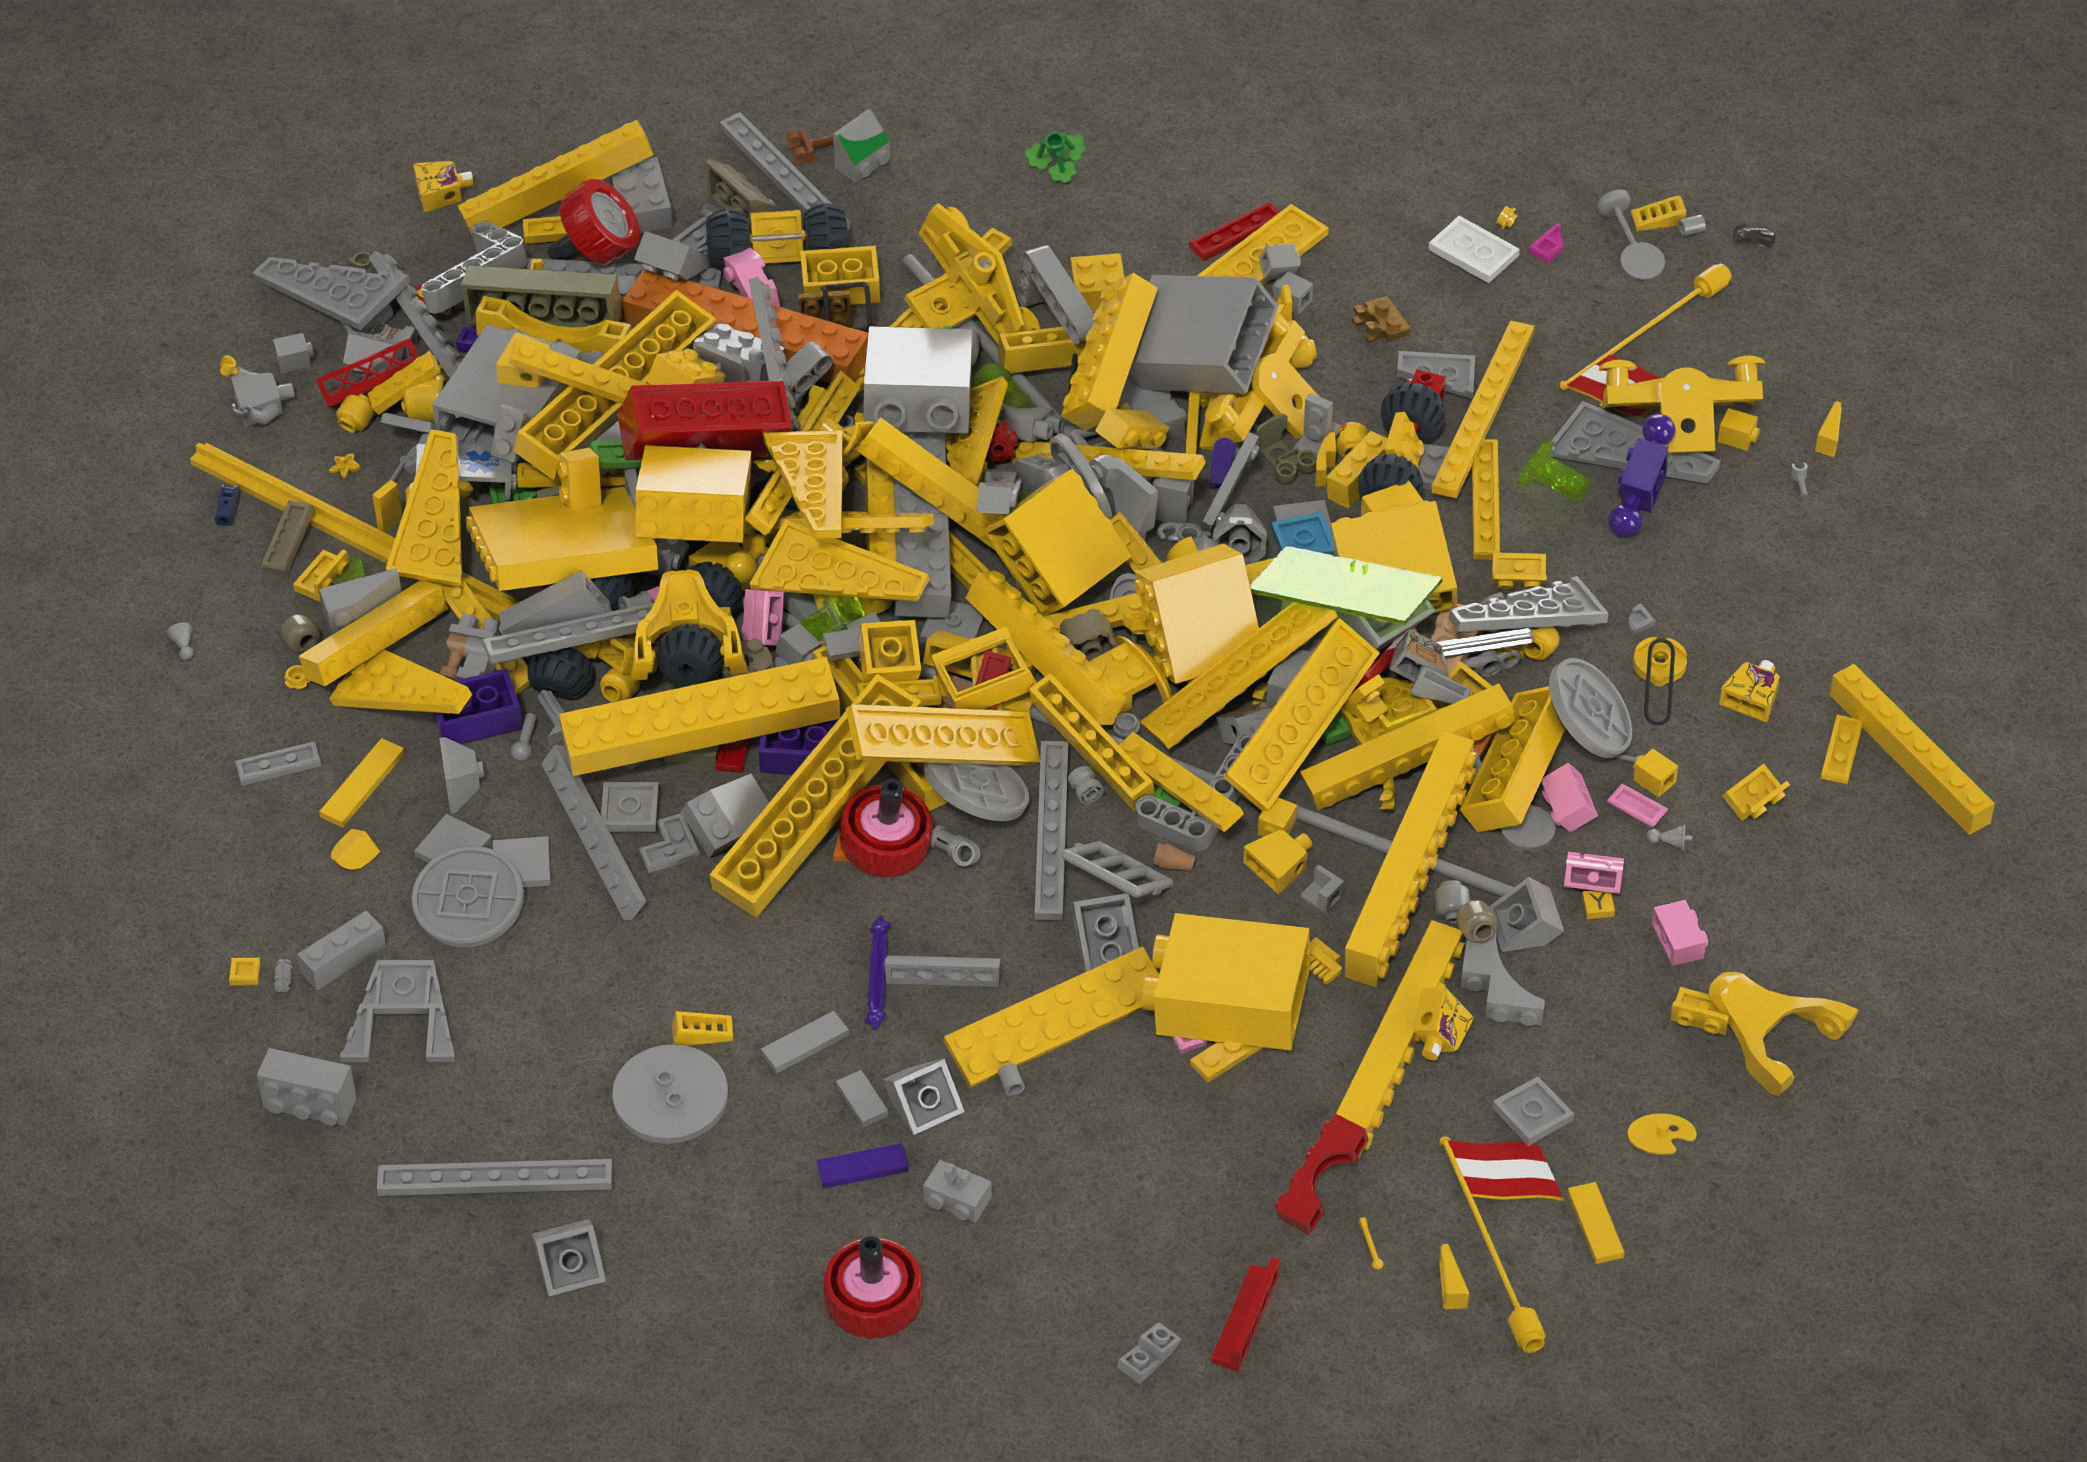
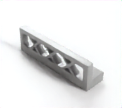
(942, 971)

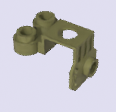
(1288, 463)

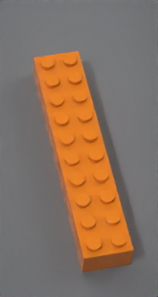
(842, 343)

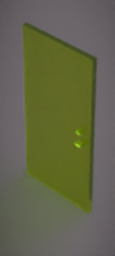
(1345, 585)

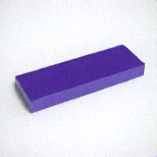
(862, 1165)

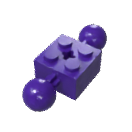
(1643, 476)

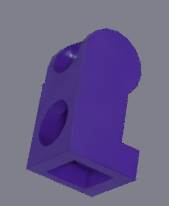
(1222, 458)

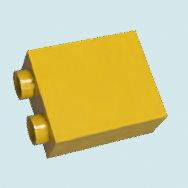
(1229, 981)

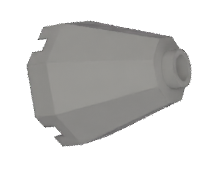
(1243, 532)

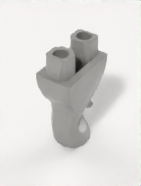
(1031, 422)

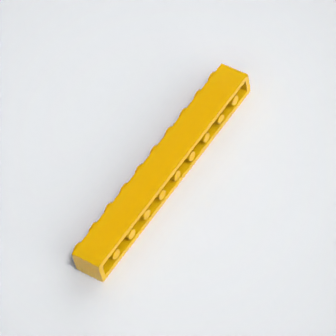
(1395, 1036)

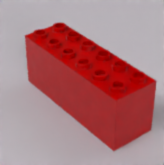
(703, 413)

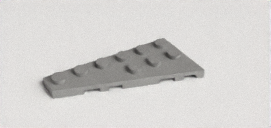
(337, 291)
(1605, 439)
(1533, 607)

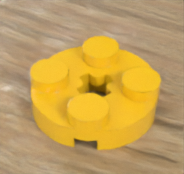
(1659, 671)

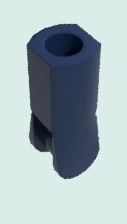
(227, 505)

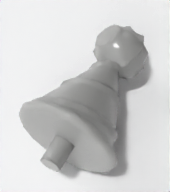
(181, 635)
(1674, 837)

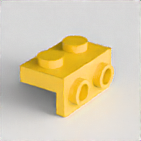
(1518, 570)
(322, 573)
(1754, 792)
(1699, 1011)

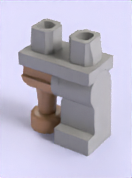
(467, 643)

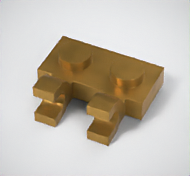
(1381, 320)

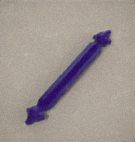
(877, 972)

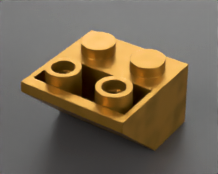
(839, 306)

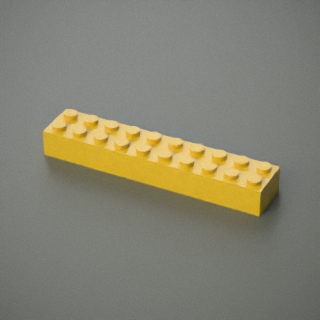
(581, 416)
(699, 716)
(801, 811)
(1410, 859)

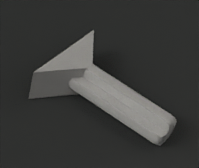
(552, 710)

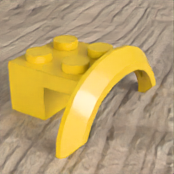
(1131, 670)

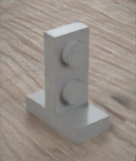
(1316, 423)

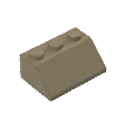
(734, 192)

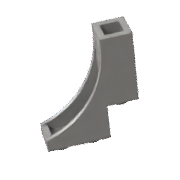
(1505, 997)

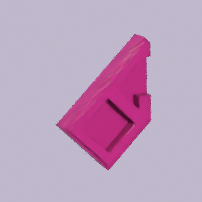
(1548, 245)

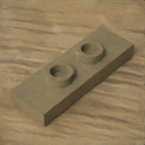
(287, 537)

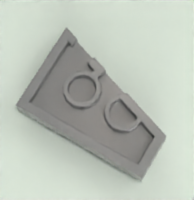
(1457, 369)

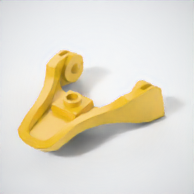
(685, 601)
(1757, 1011)

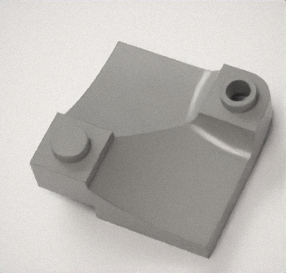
(1126, 492)

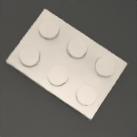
(1473, 249)

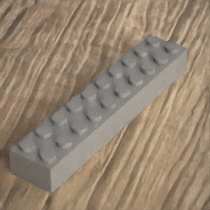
(928, 549)

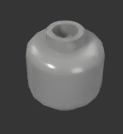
(1449, 899)

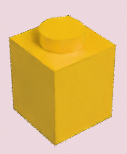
(1738, 429)
(1655, 772)
(1280, 816)

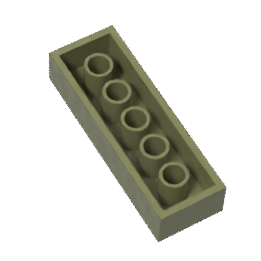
(549, 296)

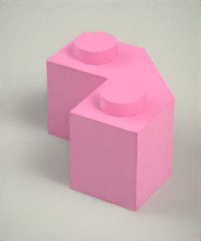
(745, 266)

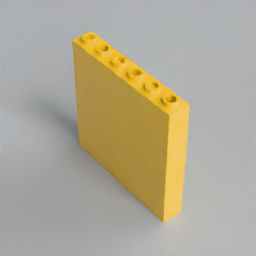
(546, 541)

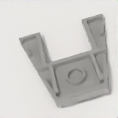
(401, 989)

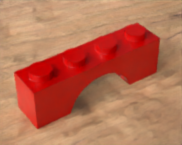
(1339, 1143)

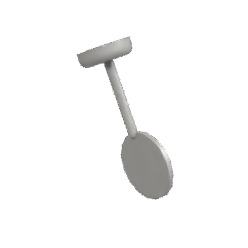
(1638, 259)

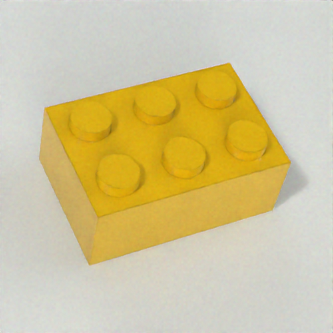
(839, 267)

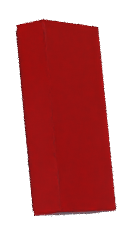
(733, 756)

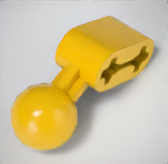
(744, 563)

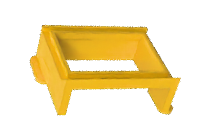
(988, 692)

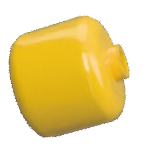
(419, 398)

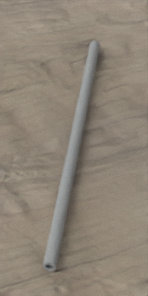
(988, 345)

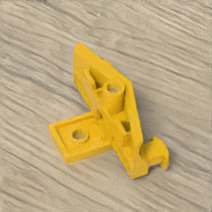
(973, 282)
(1272, 384)
(1685, 395)

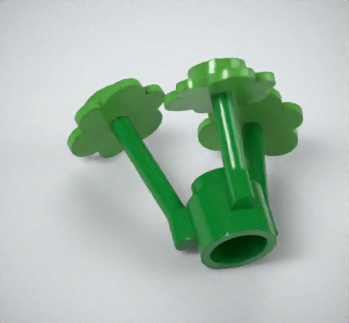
(1056, 144)

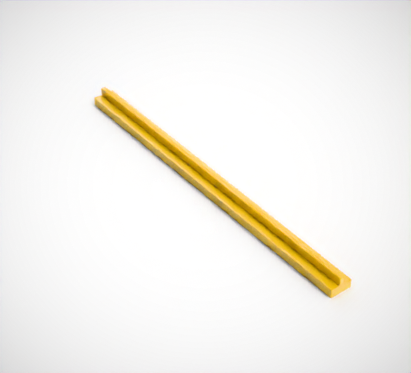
(325, 516)

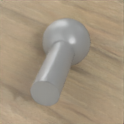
(522, 749)

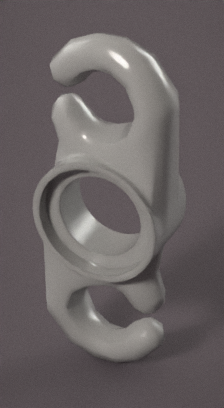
(1179, 530)
(1499, 664)

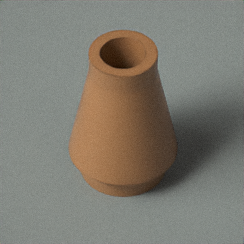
(1172, 858)

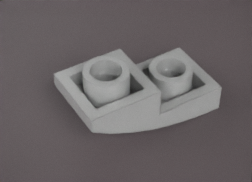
(1150, 1352)

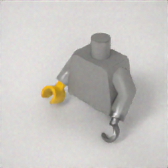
(255, 393)

